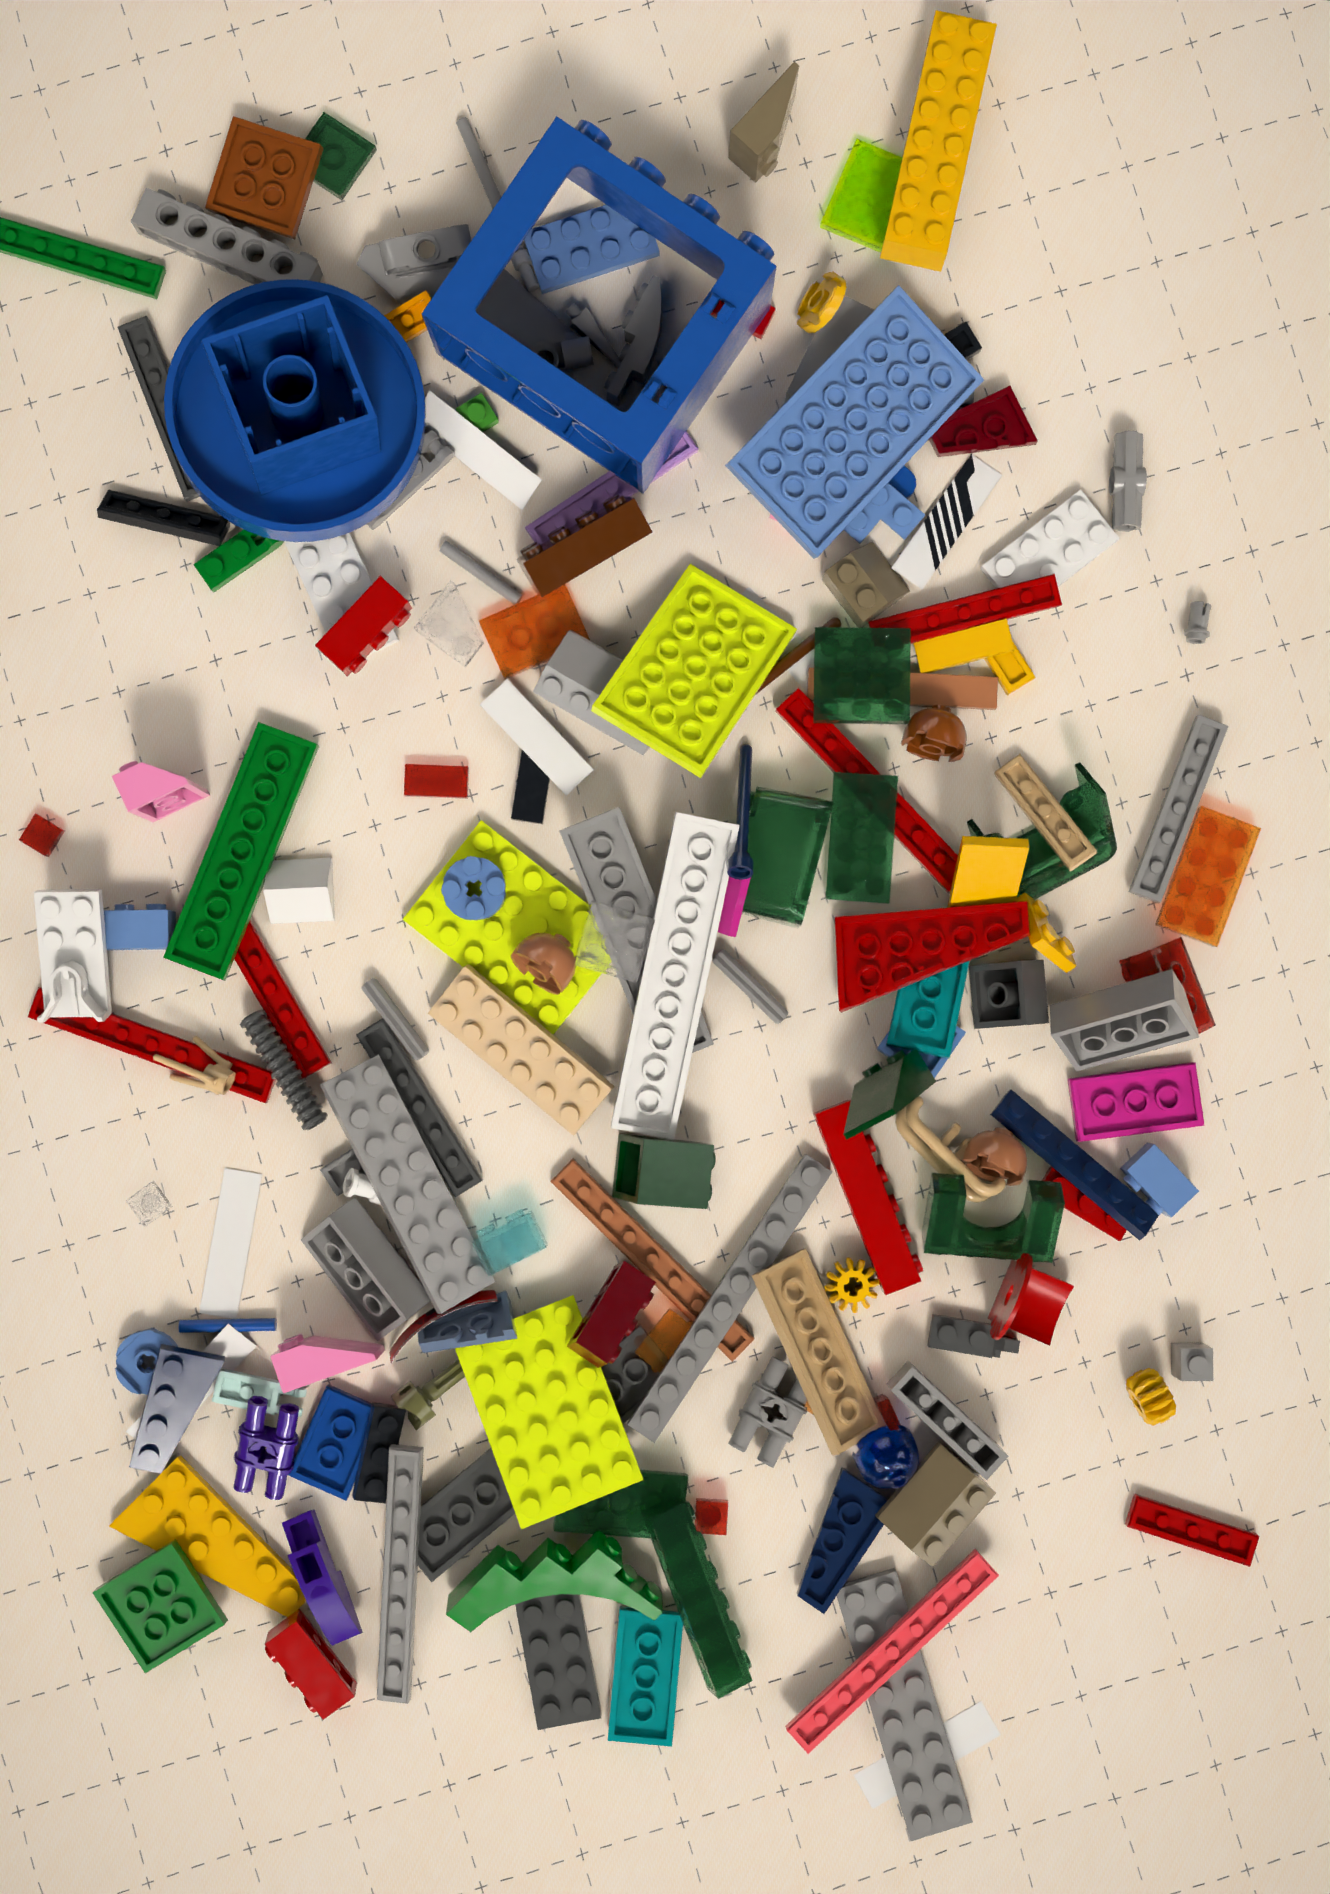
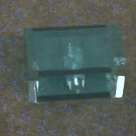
(509, 1242)

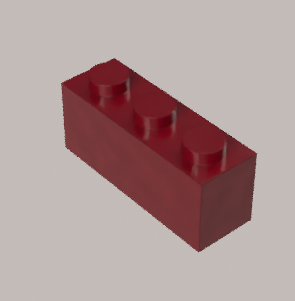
(612, 1315)

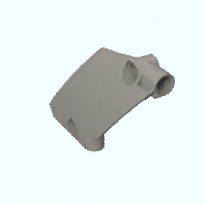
(507, 305)

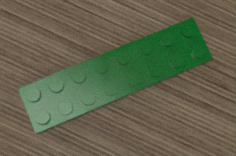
(241, 851)

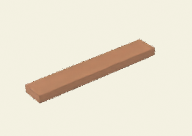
(944, 690)

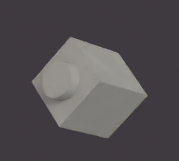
(1192, 1361)

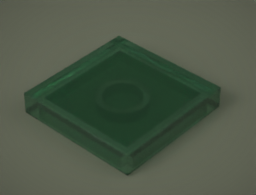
(343, 155)

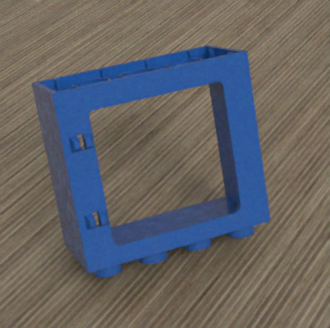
(642, 438)

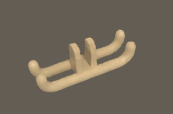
(938, 1154)

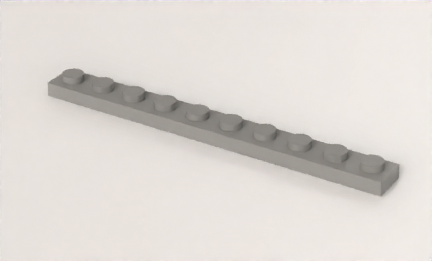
(728, 1298)

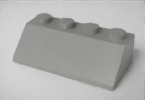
(577, 678)
(1123, 1020)
(366, 1269)

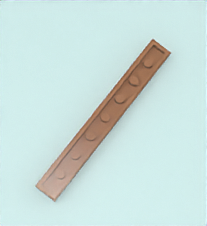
(643, 1250)

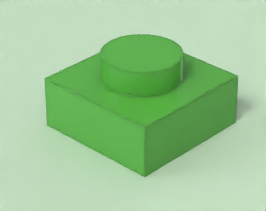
(478, 413)

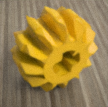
(860, 1291)
(1151, 1396)

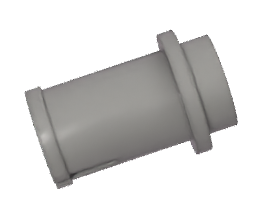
(1198, 623)

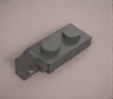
(968, 1337)

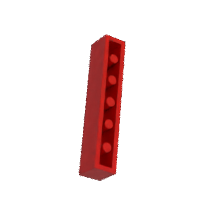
(869, 1201)

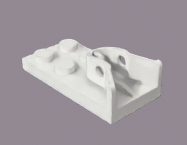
(72, 953)

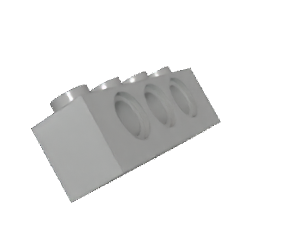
(947, 1420)

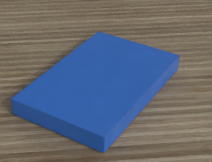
(333, 1443)

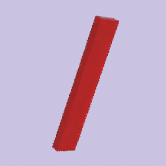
(976, 609)
(280, 1004)

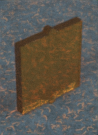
(663, 1340)

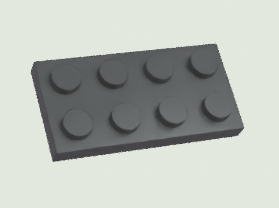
(558, 1660)

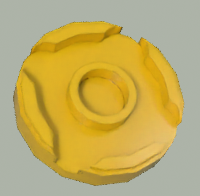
(821, 302)

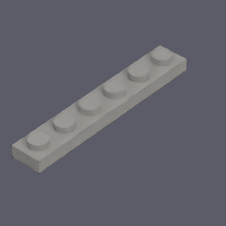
(1178, 809)

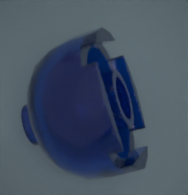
(887, 1457)

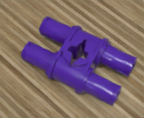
(252, 1447)

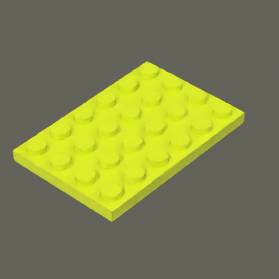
(694, 670)
(532, 905)
(548, 1416)

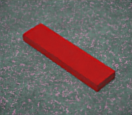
(1192, 1530)

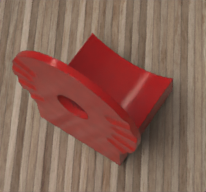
(1028, 1302)

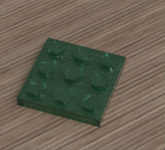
(862, 675)

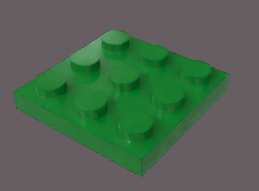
(160, 1606)

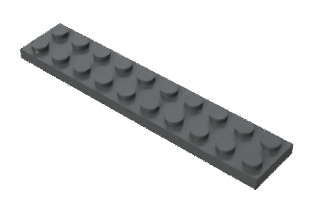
(477, 1497)

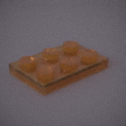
(531, 630)

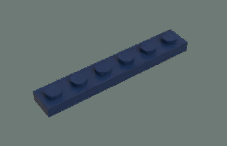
(1075, 1164)

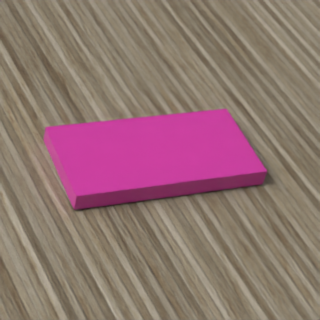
(1135, 1102)

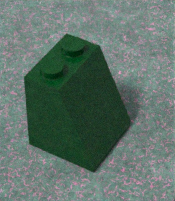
(663, 1171)

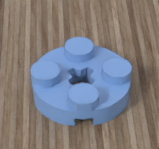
(474, 870)
(129, 1358)

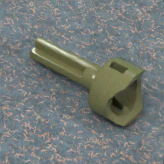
(418, 1400)

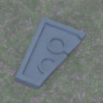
(470, 1326)

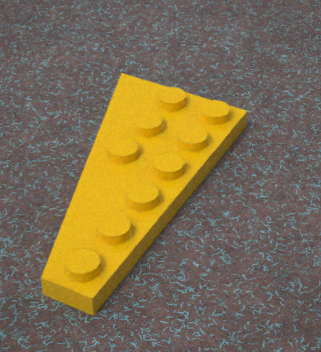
(212, 1537)

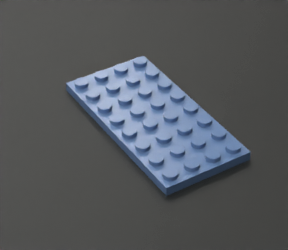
(855, 422)

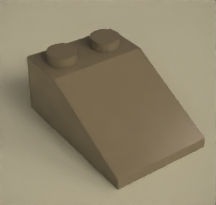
(760, 132)

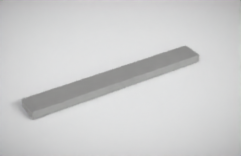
(400, 1573)

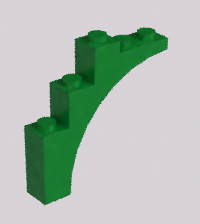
(551, 1570)

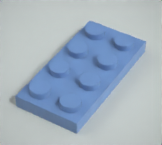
(586, 247)

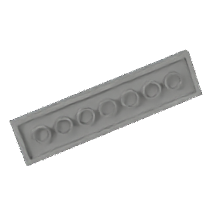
(615, 876)
(407, 1183)
(906, 1714)

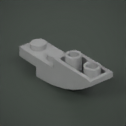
(643, 334)

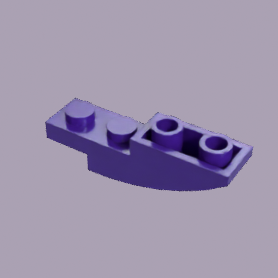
(319, 1580)

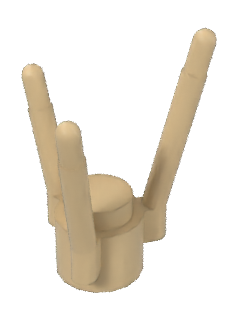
(215, 1078)

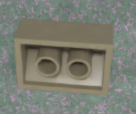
(935, 1504)

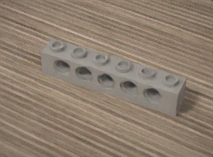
(159, 206)

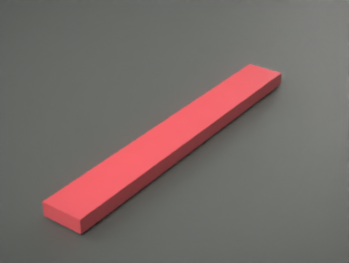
(891, 1651)

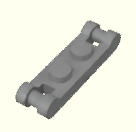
(422, 474)

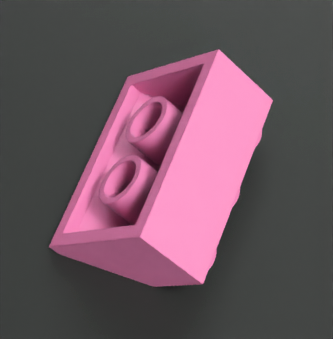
(155, 792)

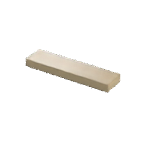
(1045, 812)

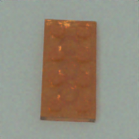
(1208, 876)

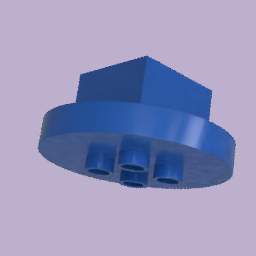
(295, 410)

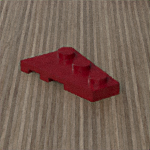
(985, 426)

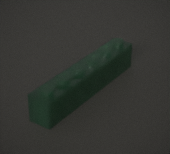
(697, 1596)

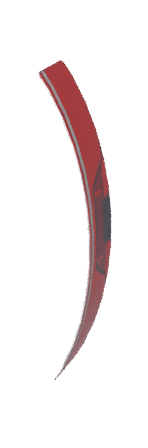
(431, 1315)

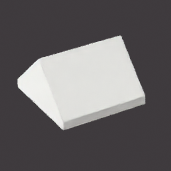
(300, 891)

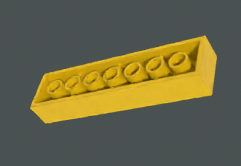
(938, 141)

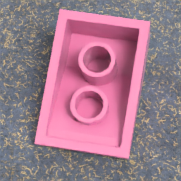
(317, 1358)

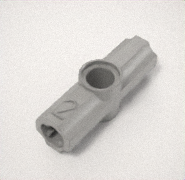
(1127, 481)

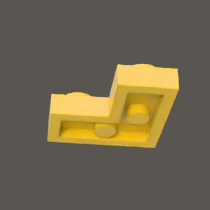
(1045, 938)

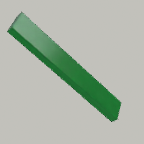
(81, 258)

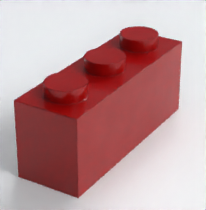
(364, 627)
(310, 1664)

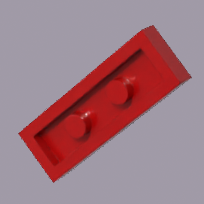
(1085, 1208)

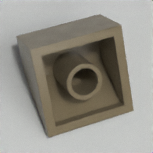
(864, 584)

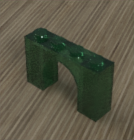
(1031, 1232)

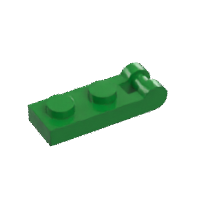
(233, 558)

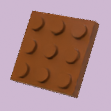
(264, 177)

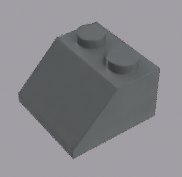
(1009, 994)

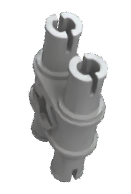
(754, 1415)

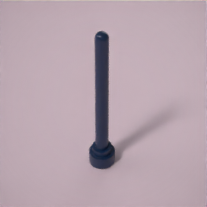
(740, 863)

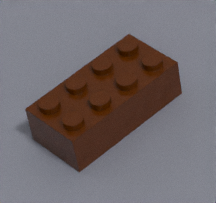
(583, 545)

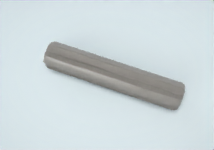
(750, 986)
(395, 1019)

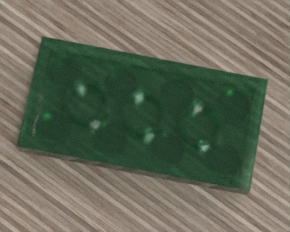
(862, 837)
(621, 1511)

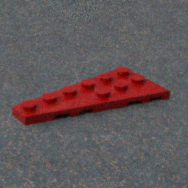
(903, 947)

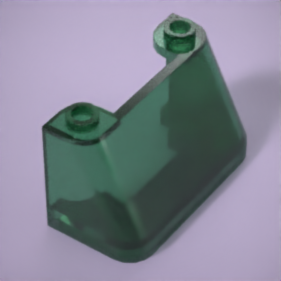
(785, 849)

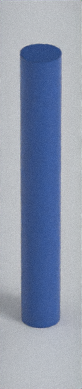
(217, 1325)

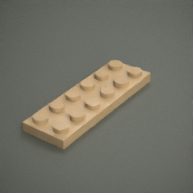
(520, 1049)
(818, 1351)

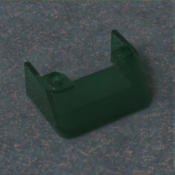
(1091, 813)

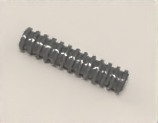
(283, 1069)

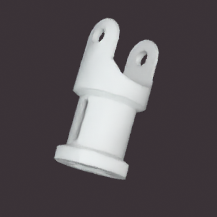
(359, 1185)

